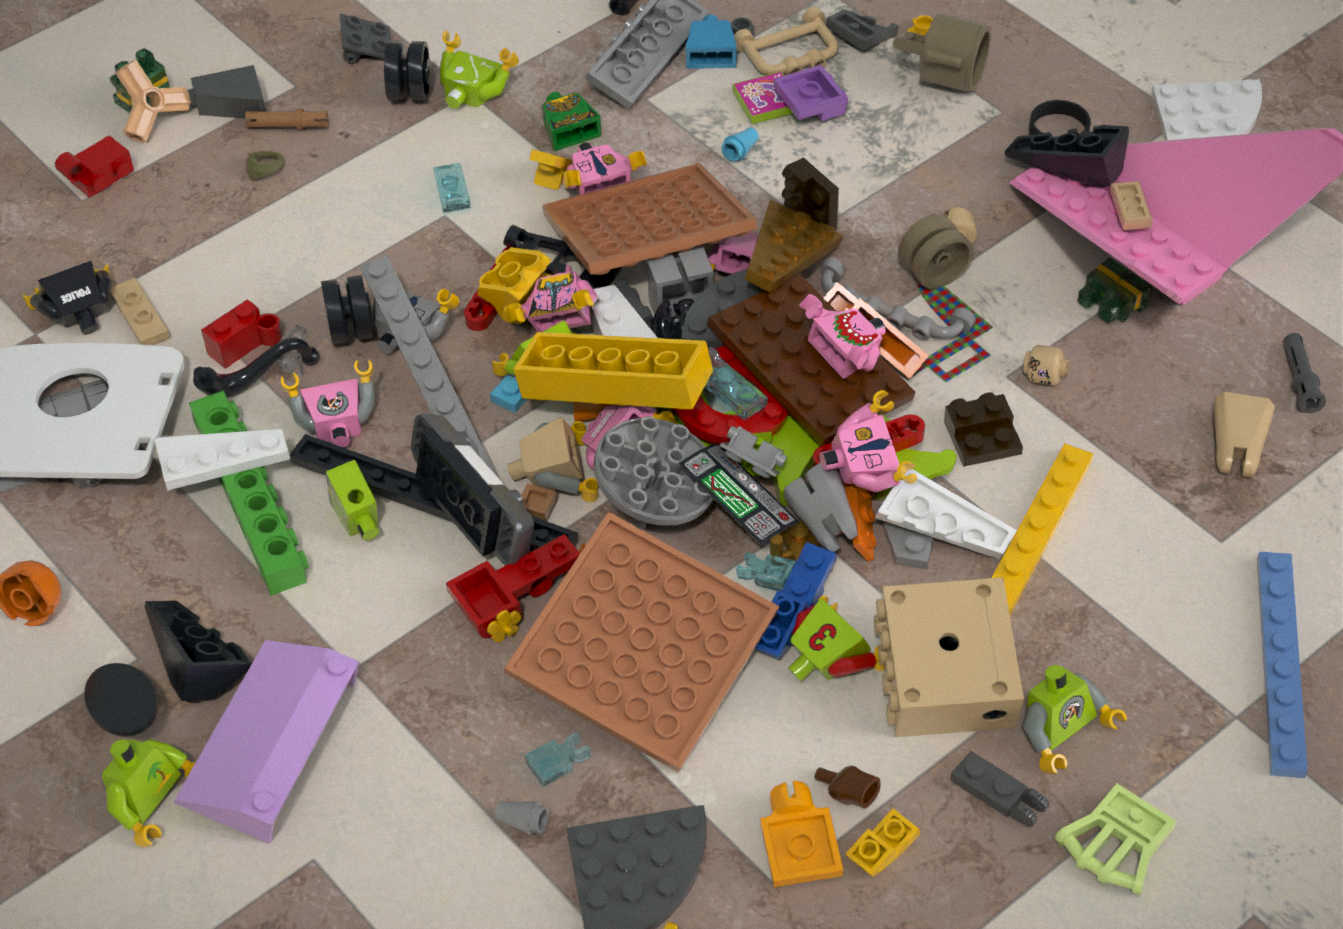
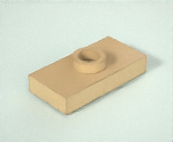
(1131, 205)

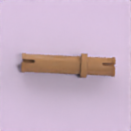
(298, 119)

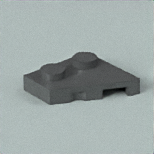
(860, 29)

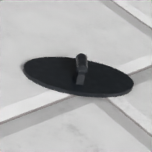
(121, 699)

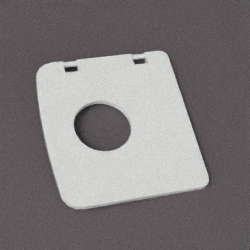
(95, 442)

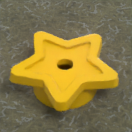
(920, 24)

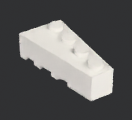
(615, 316)

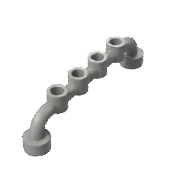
(923, 327)

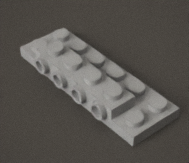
(644, 48)

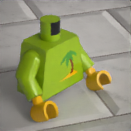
(139, 781)

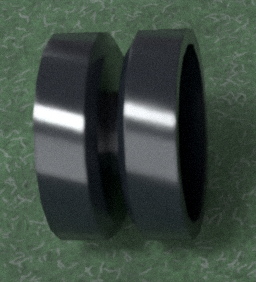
(407, 70)
(346, 309)

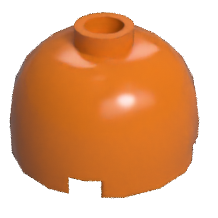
(29, 592)

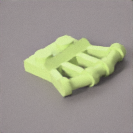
(1127, 819)

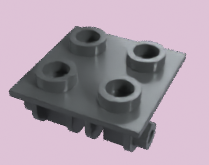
(362, 37)

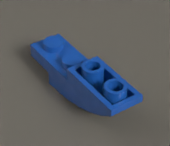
(799, 592)

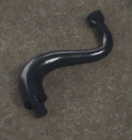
(211, 382)

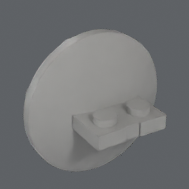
(642, 472)

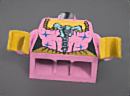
(555, 300)

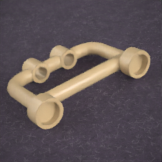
(813, 21)

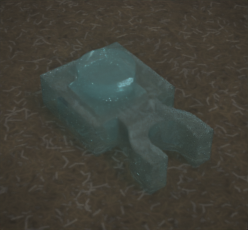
(767, 573)
(555, 761)

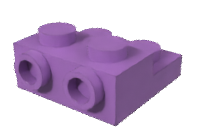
(812, 93)

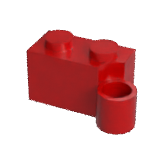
(96, 166)
(240, 333)

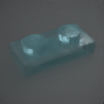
(451, 187)

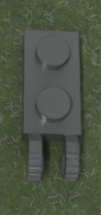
(998, 789)

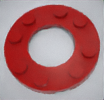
(714, 425)

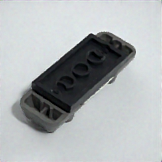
(470, 490)

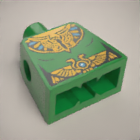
(569, 120)

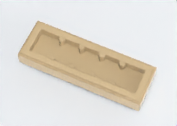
(139, 312)

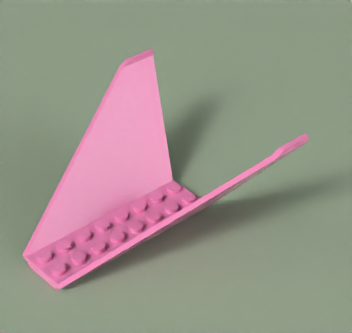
(1205, 201)

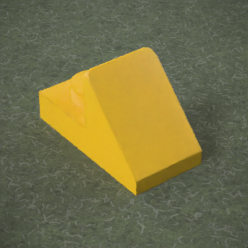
(549, 169)

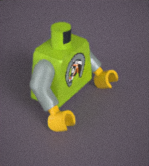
(1060, 709)

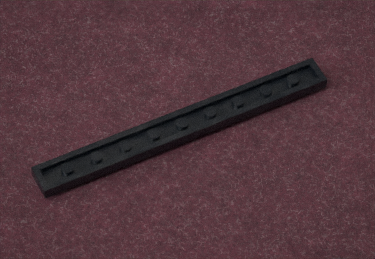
(397, 483)

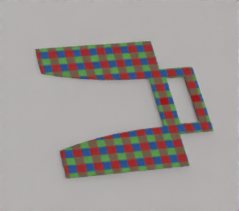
(943, 304)

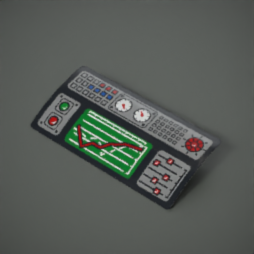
(738, 493)

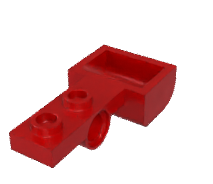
(486, 592)

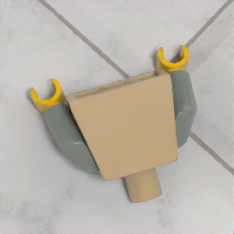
(553, 459)

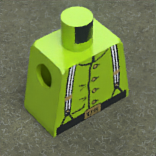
(352, 500)

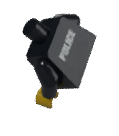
(73, 296)

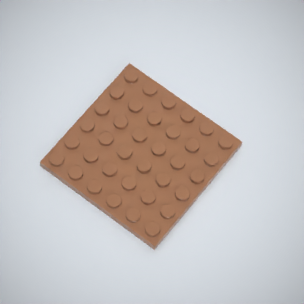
(648, 218)
(642, 641)

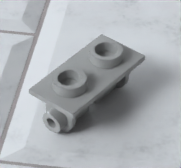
(742, 448)

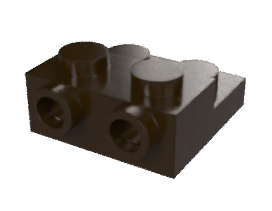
(810, 192)
(982, 429)

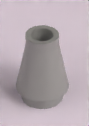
(524, 816)

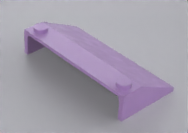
(266, 736)

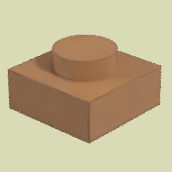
(538, 500)

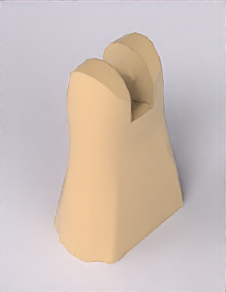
(1241, 430)

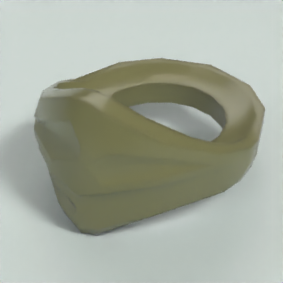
(257, 169)

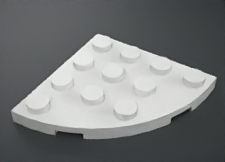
(1207, 108)

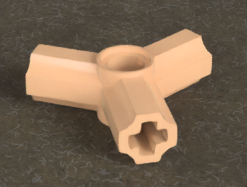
(162, 100)

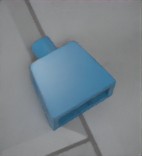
(710, 44)

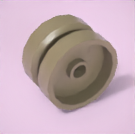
(935, 251)

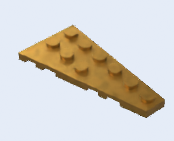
(787, 246)

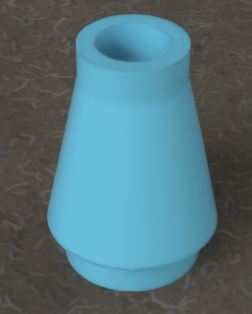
(738, 145)

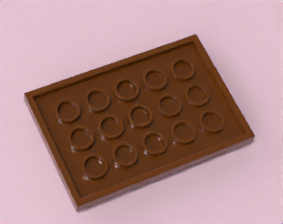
(772, 341)

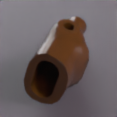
(850, 785)

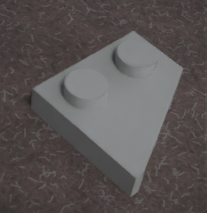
(908, 546)

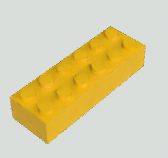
(614, 370)

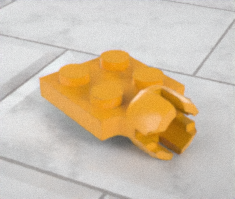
(799, 838)

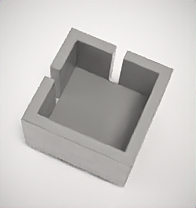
(678, 278)

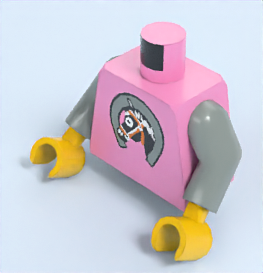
(333, 409)

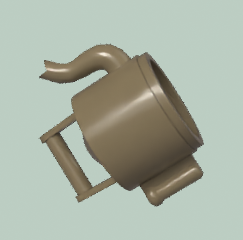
(950, 51)

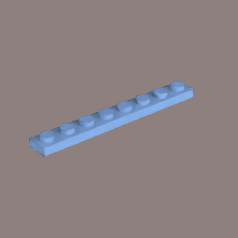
(1281, 666)

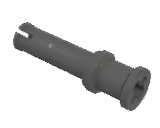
(1305, 381)

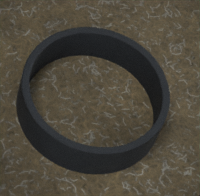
(1059, 107)

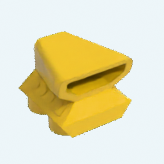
(512, 278)

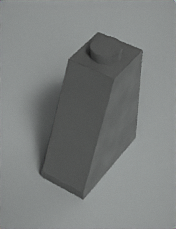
(227, 93)

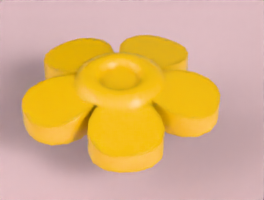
(504, 625)

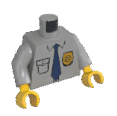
(431, 315)

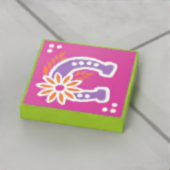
(760, 98)

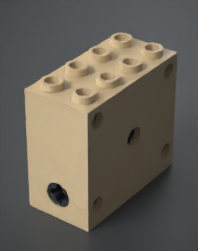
(948, 657)

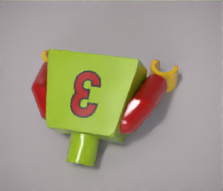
(829, 644)

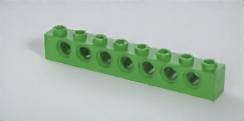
(254, 503)

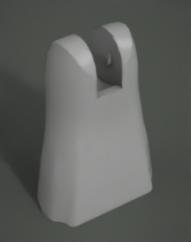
(823, 507)

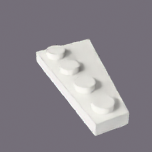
(211, 456)
(945, 516)

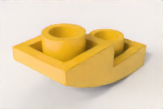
(883, 844)

